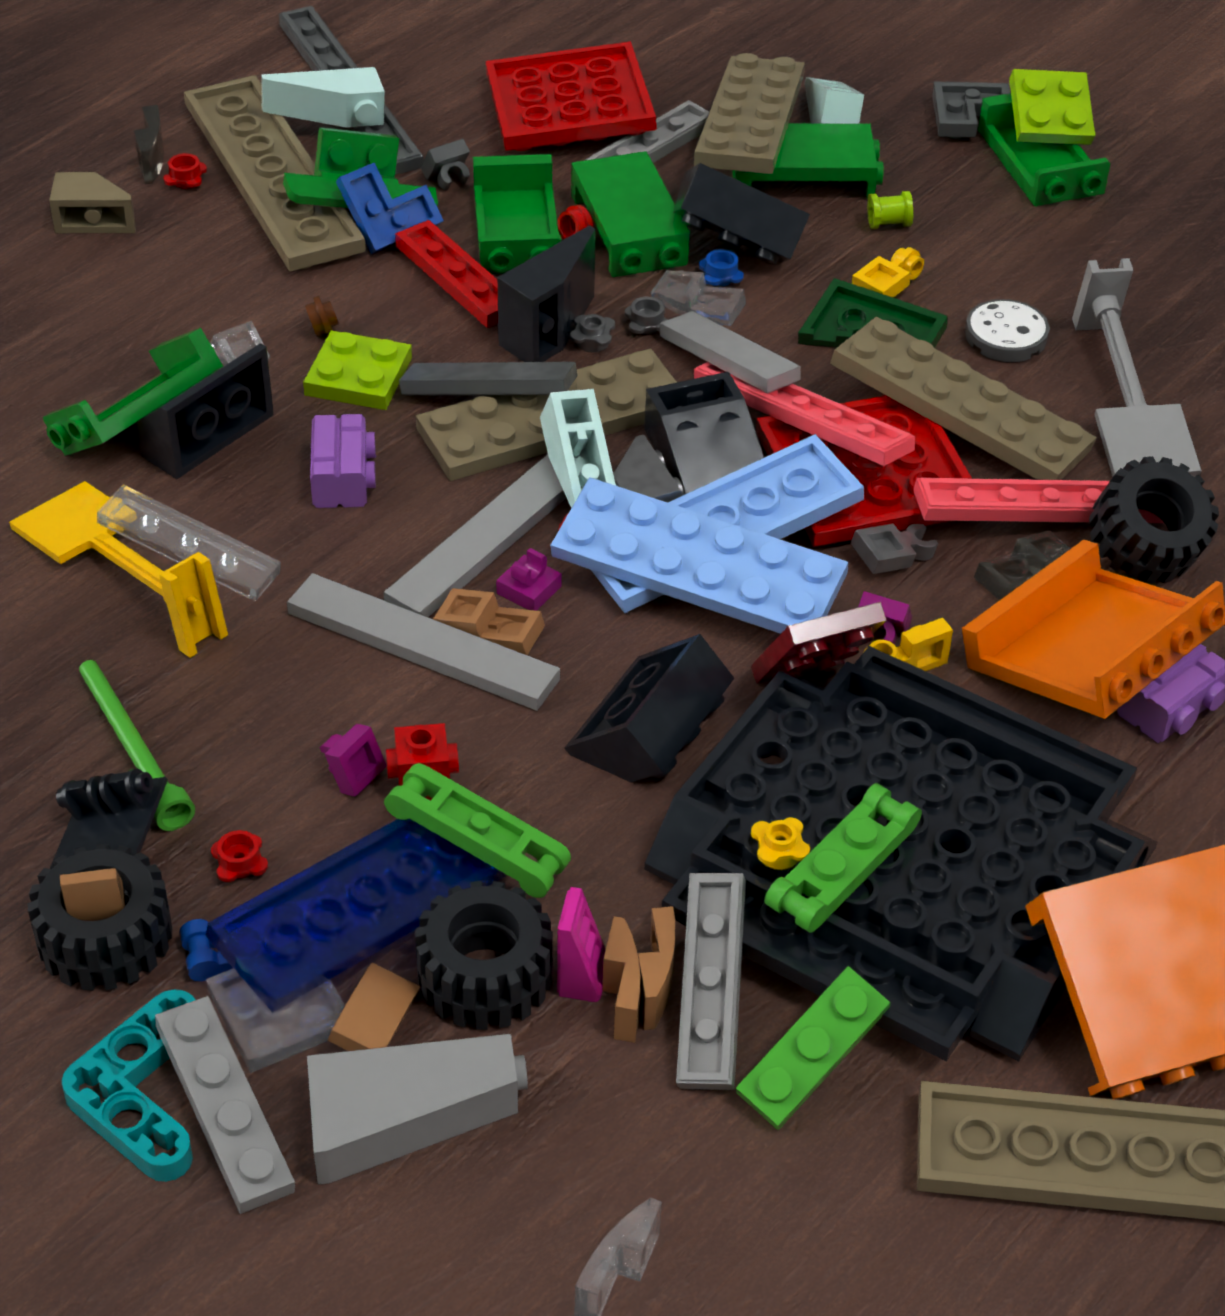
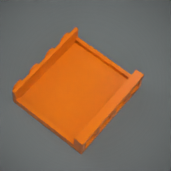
(1088, 632)
(1144, 967)

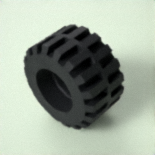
(1171, 496)
(106, 948)
(489, 988)

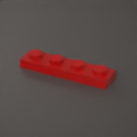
(452, 269)

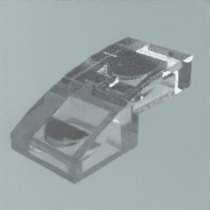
(688, 292)
(621, 1252)

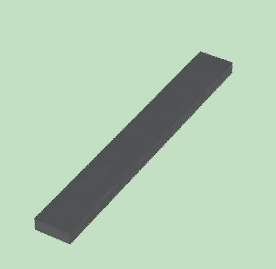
(324, 52)

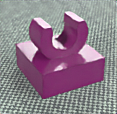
(529, 581)
(896, 613)
(354, 759)

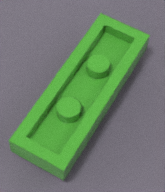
(813, 1048)

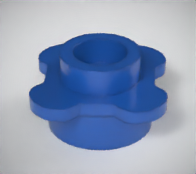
(721, 268)

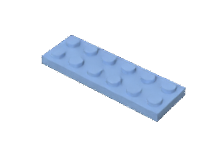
(768, 497)
(697, 558)

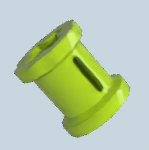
(890, 210)

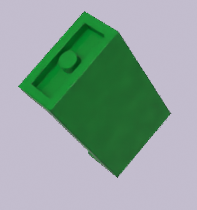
(825, 154)
(1042, 170)
(513, 209)
(631, 213)
(182, 364)

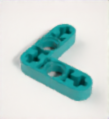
(118, 1087)

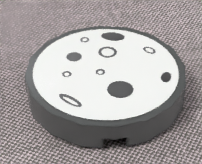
(1007, 330)

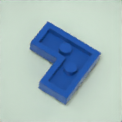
(379, 214)

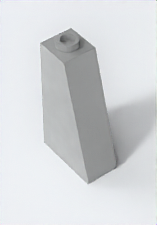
(406, 1098)

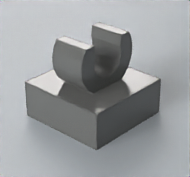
(446, 160)

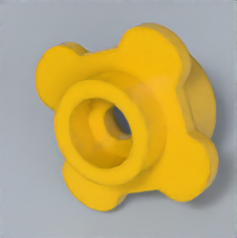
(780, 843)

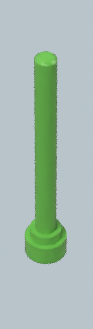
(175, 806)

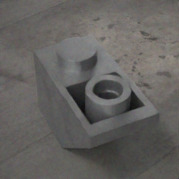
(646, 473)

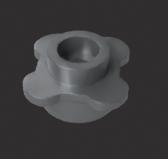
(645, 315)
(592, 332)

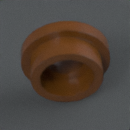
(321, 316)

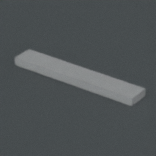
(479, 541)
(424, 641)

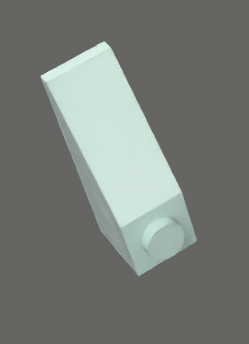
(326, 96)
(832, 102)
(575, 440)

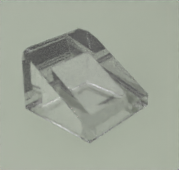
(235, 342)

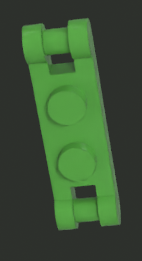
(479, 828)
(843, 859)

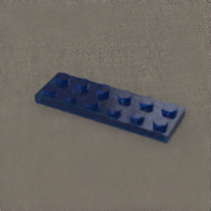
(342, 909)

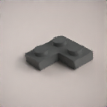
(959, 104)

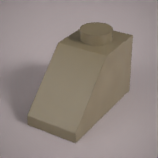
(90, 205)

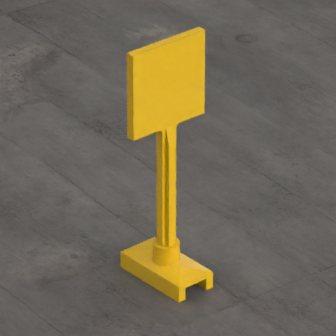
(70, 526)

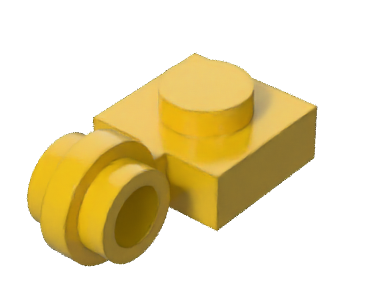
(890, 276)
(922, 645)

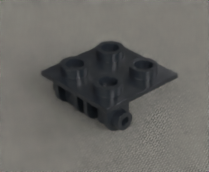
(109, 810)

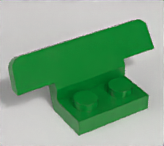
(340, 154)

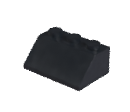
(739, 214)
(208, 415)
(653, 711)

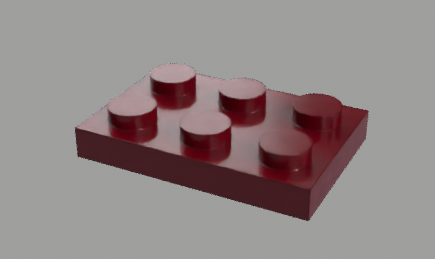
(819, 643)

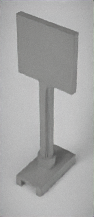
(1138, 428)

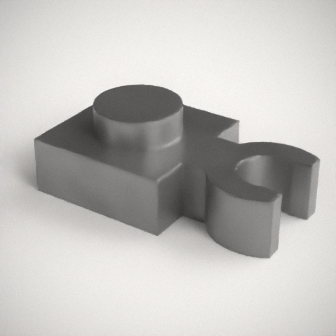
(888, 549)

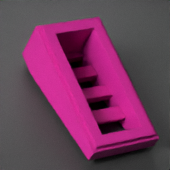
(579, 950)

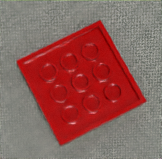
(570, 96)
(887, 488)

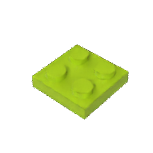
(1051, 106)
(357, 370)

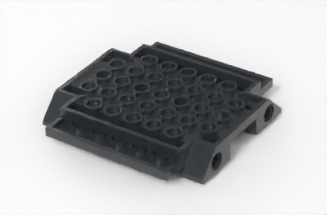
(928, 925)

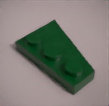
(849, 307)

